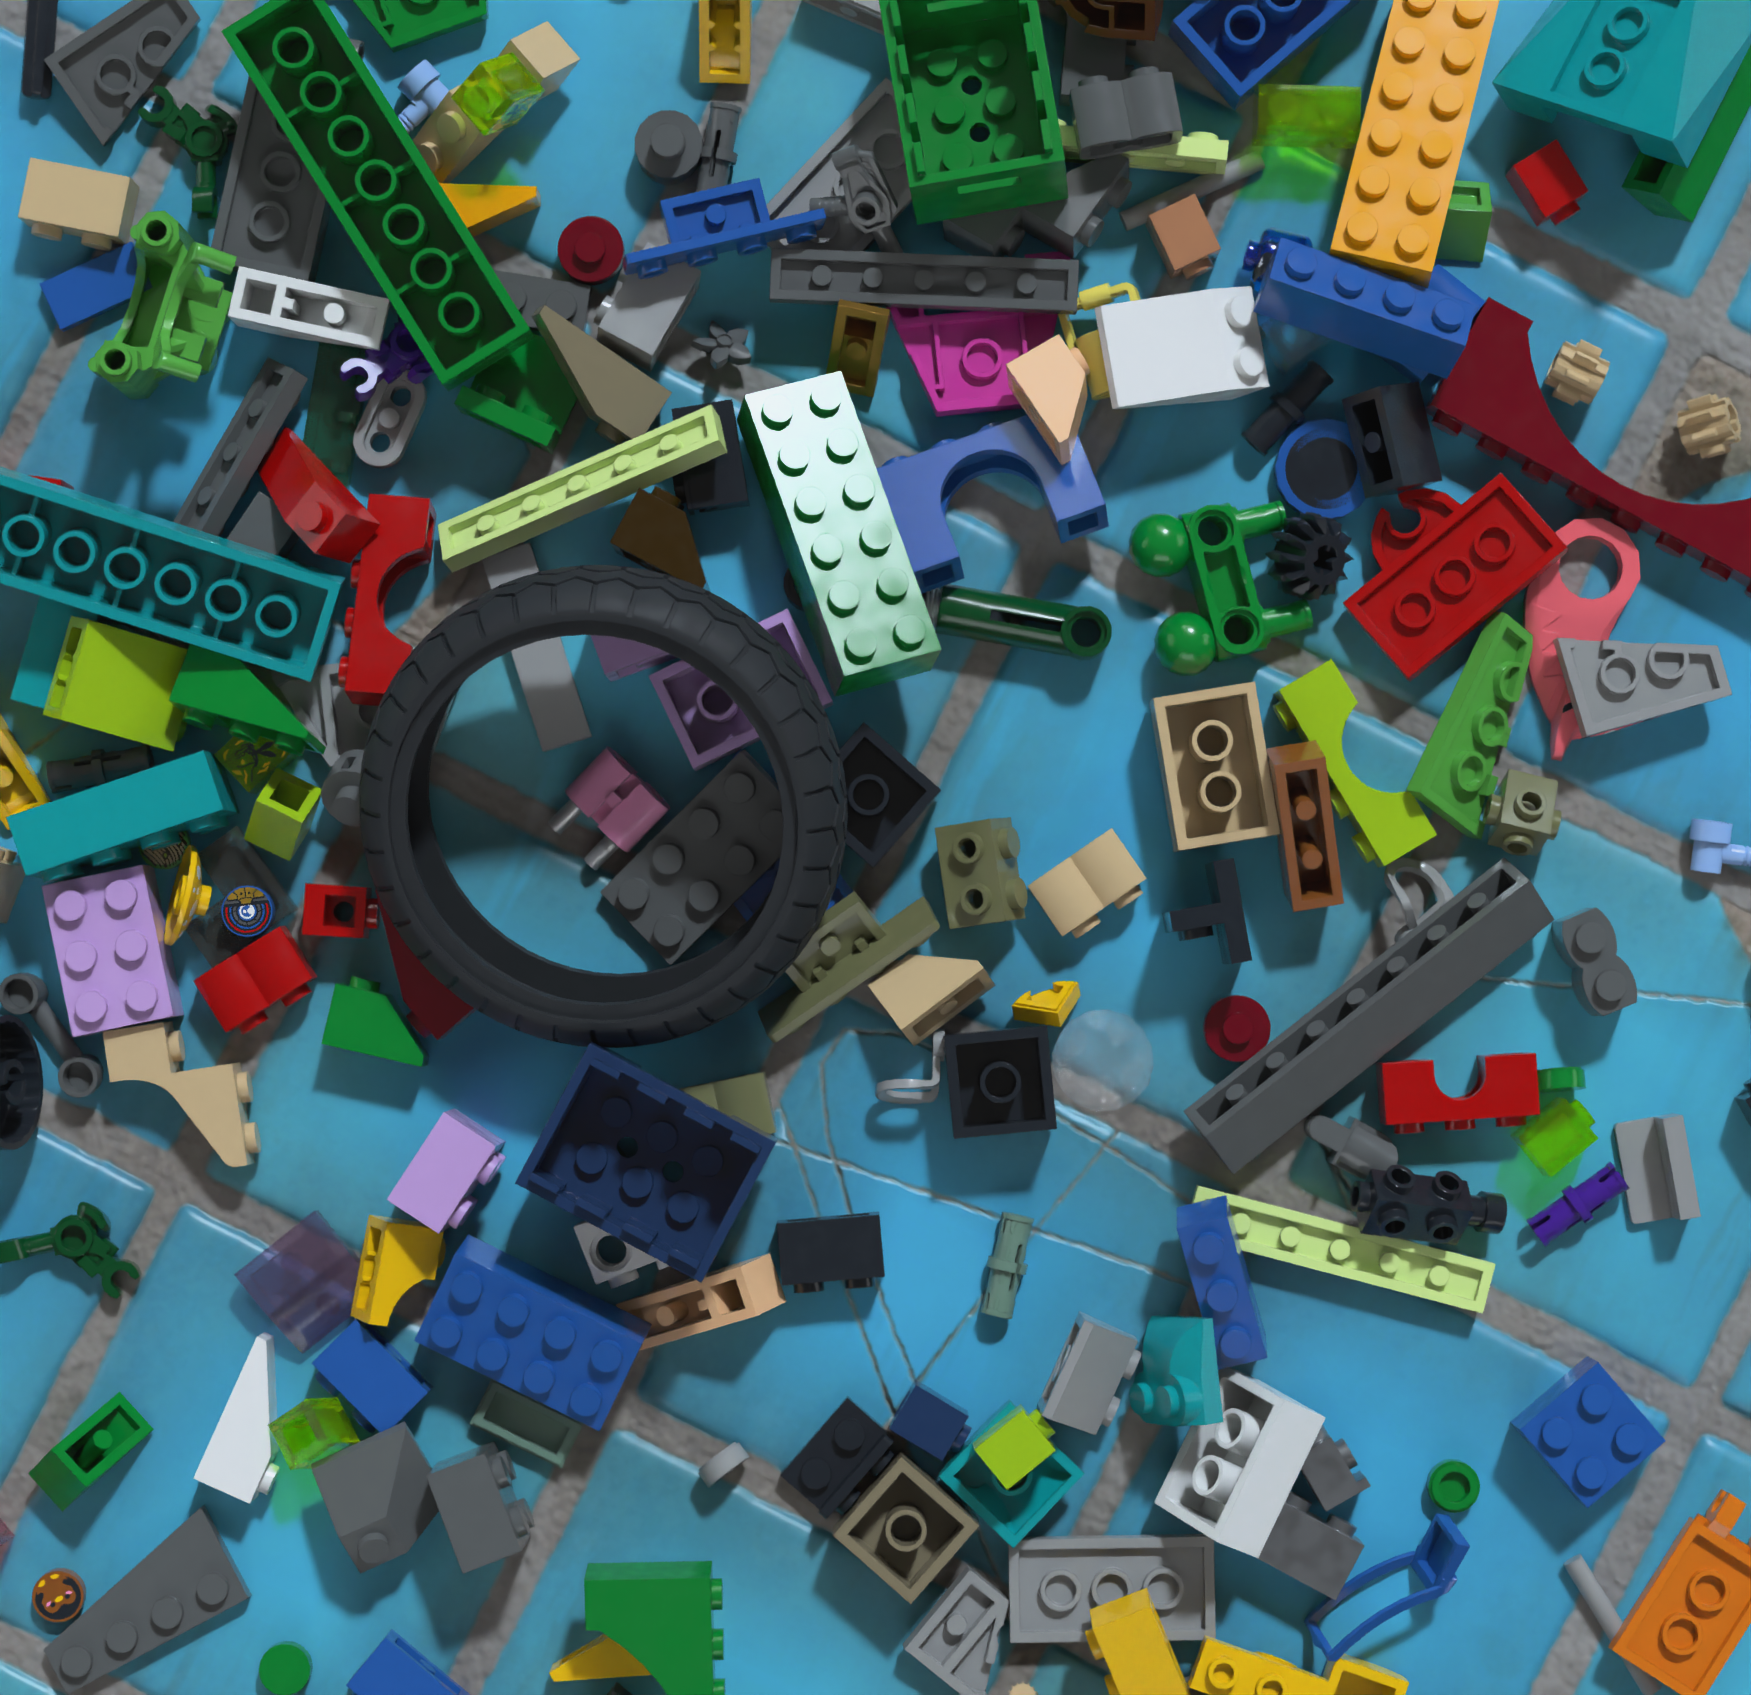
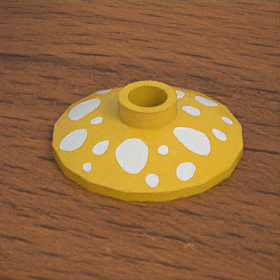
(187, 896)

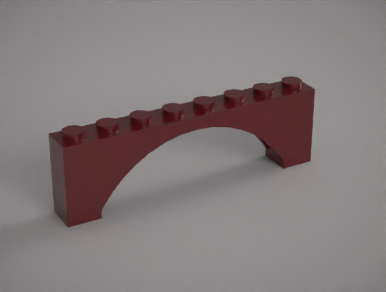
(1500, 405)

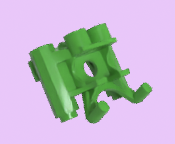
(175, 322)

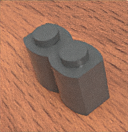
(1125, 113)
(1598, 975)

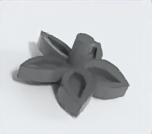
(724, 346)

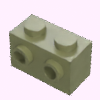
(981, 872)

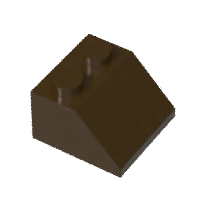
(660, 537)

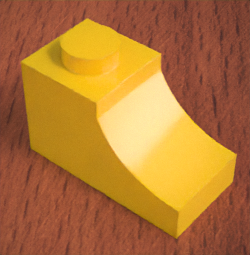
(725, 41)
(393, 1260)

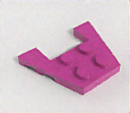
(966, 353)

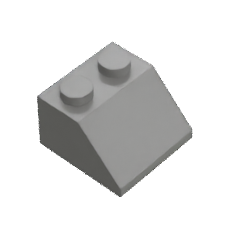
(1088, 1374)

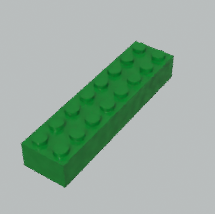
(379, 186)

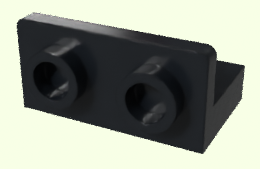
(839, 1458)

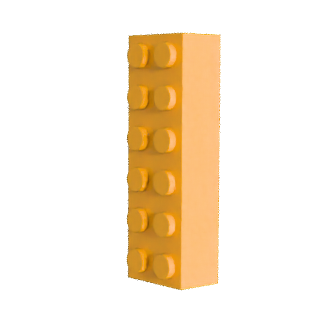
(1413, 136)

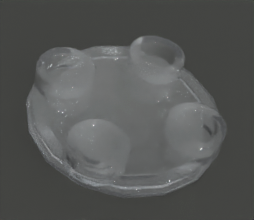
(1102, 1060)

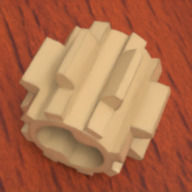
(1577, 372)
(1709, 426)

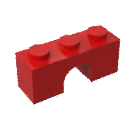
(1503, 1091)

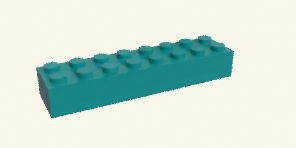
(164, 576)

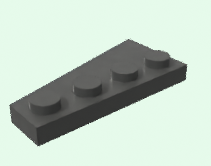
(159, 1599)

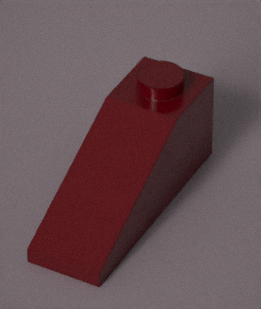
(432, 1005)

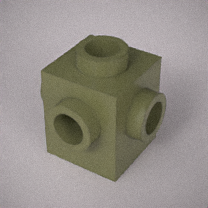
(1522, 813)

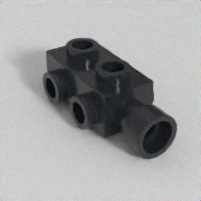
(1423, 1206)

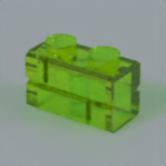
(1306, 116)

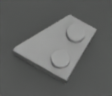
(961, 1633)

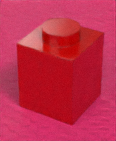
(1548, 185)

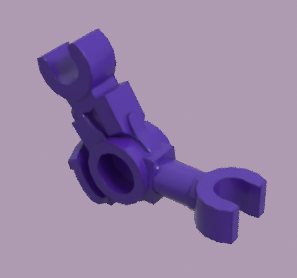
(396, 355)

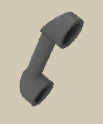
(80, 1072)

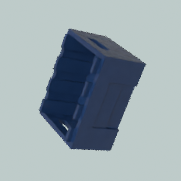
(629, 1197)

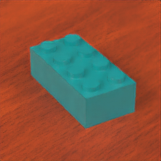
(122, 815)

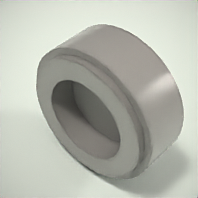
(723, 1464)

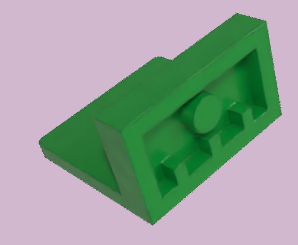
(522, 396)

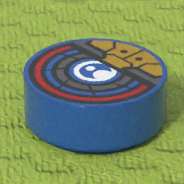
(248, 911)

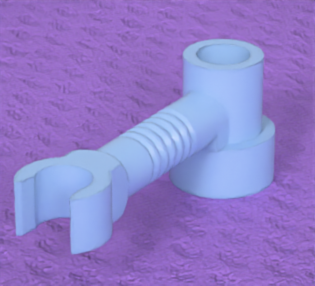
(424, 91)
(1713, 846)

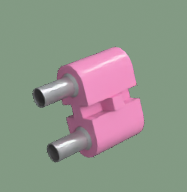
(616, 801)

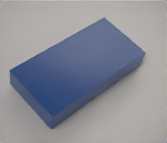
(93, 287)

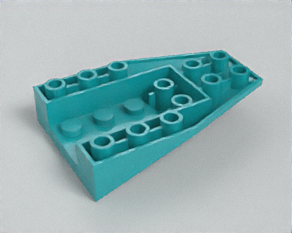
(1631, 67)

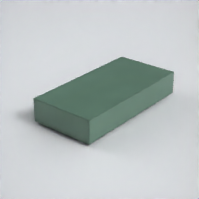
(526, 1423)

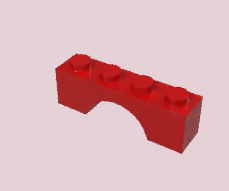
(395, 548)

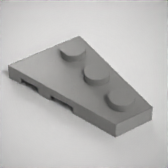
(1633, 682)

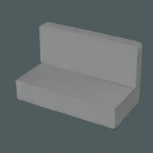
(1656, 1168)

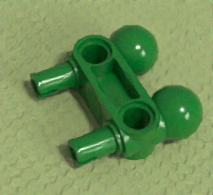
(1220, 583)

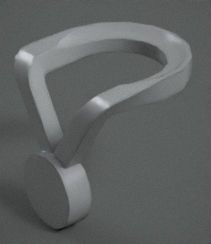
(1421, 868)
(884, 1089)

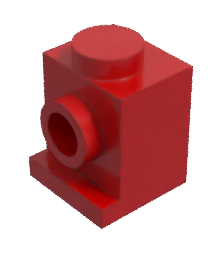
(321, 907)

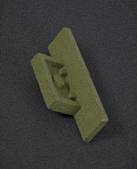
(842, 955)

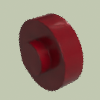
(591, 250)
(1236, 1028)

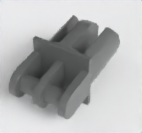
(1354, 1146)

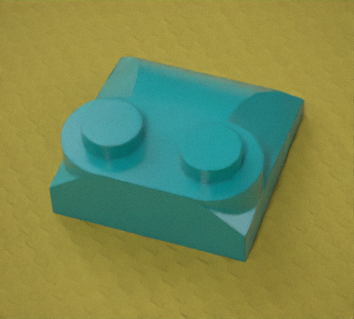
(1178, 1373)
(1023, 1505)

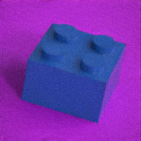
(1587, 1431)

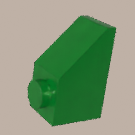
(371, 1024)
(90, 1451)

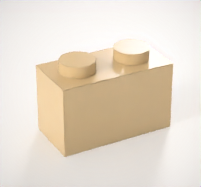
(78, 203)

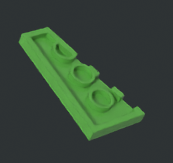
(1464, 746)

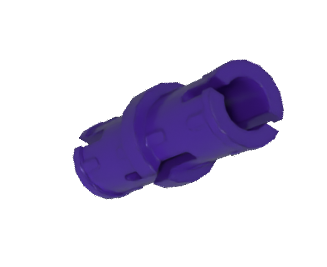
(1577, 1204)

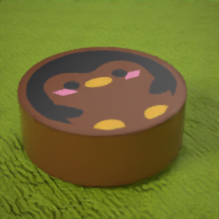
(59, 1595)

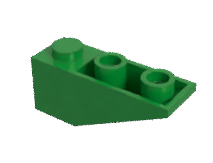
(228, 694)

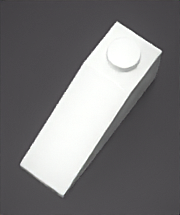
(307, 310)
(242, 1445)

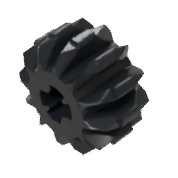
(1309, 556)

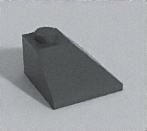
(377, 1495)

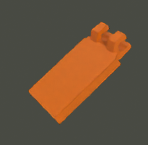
(1693, 1603)

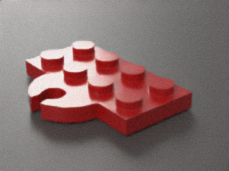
(1449, 570)

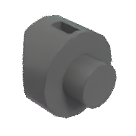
(668, 147)
(341, 788)

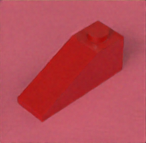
(315, 500)

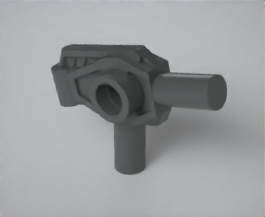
(866, 197)

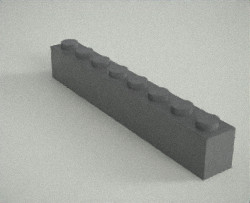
(1369, 1015)

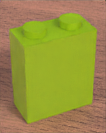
(117, 684)

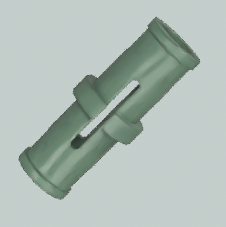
(1007, 1265)

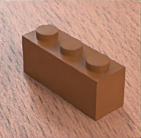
(1306, 826)

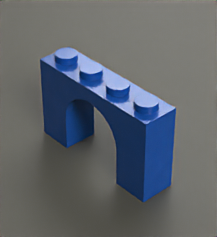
(926, 482)

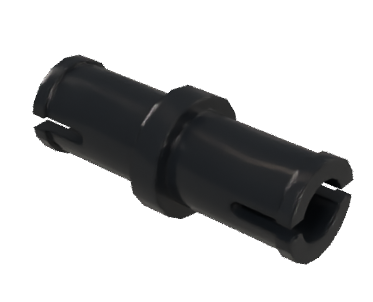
(1287, 407)

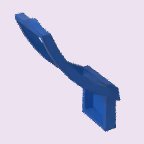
(1432, 1561)

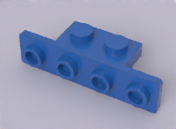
(716, 223)

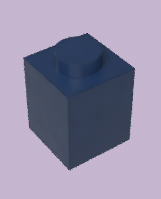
(931, 1421)

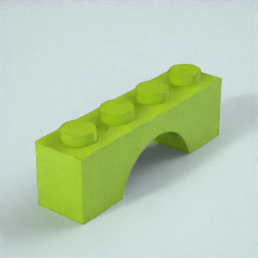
(1384, 821)

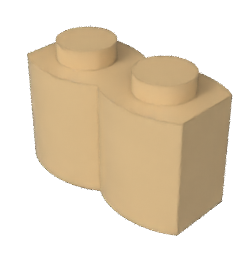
(1088, 883)

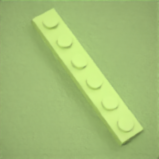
(582, 488)
(1357, 1256)

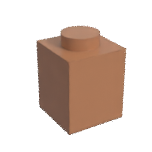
(1183, 238)

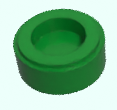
(1561, 1079)
(1453, 1485)
(285, 1668)

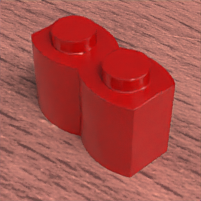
(255, 980)

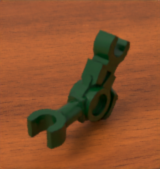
(202, 139)
(77, 1240)

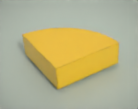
(1048, 1006)

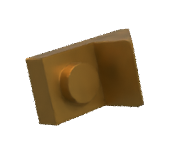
(858, 345)

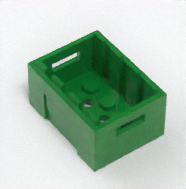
(930, 57)

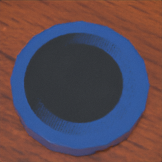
(1319, 470)

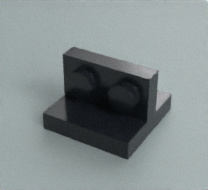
(1224, 912)

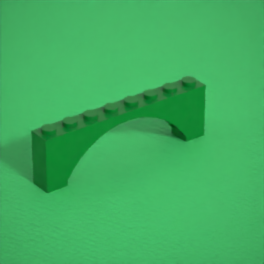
(661, 1619)

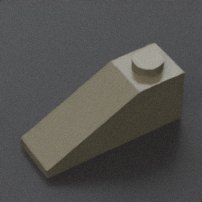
(604, 383)

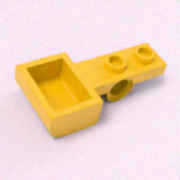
(1237, 1671)

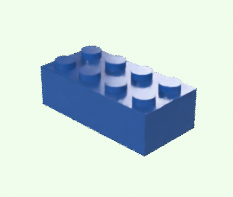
(1250, 40)
(532, 1332)

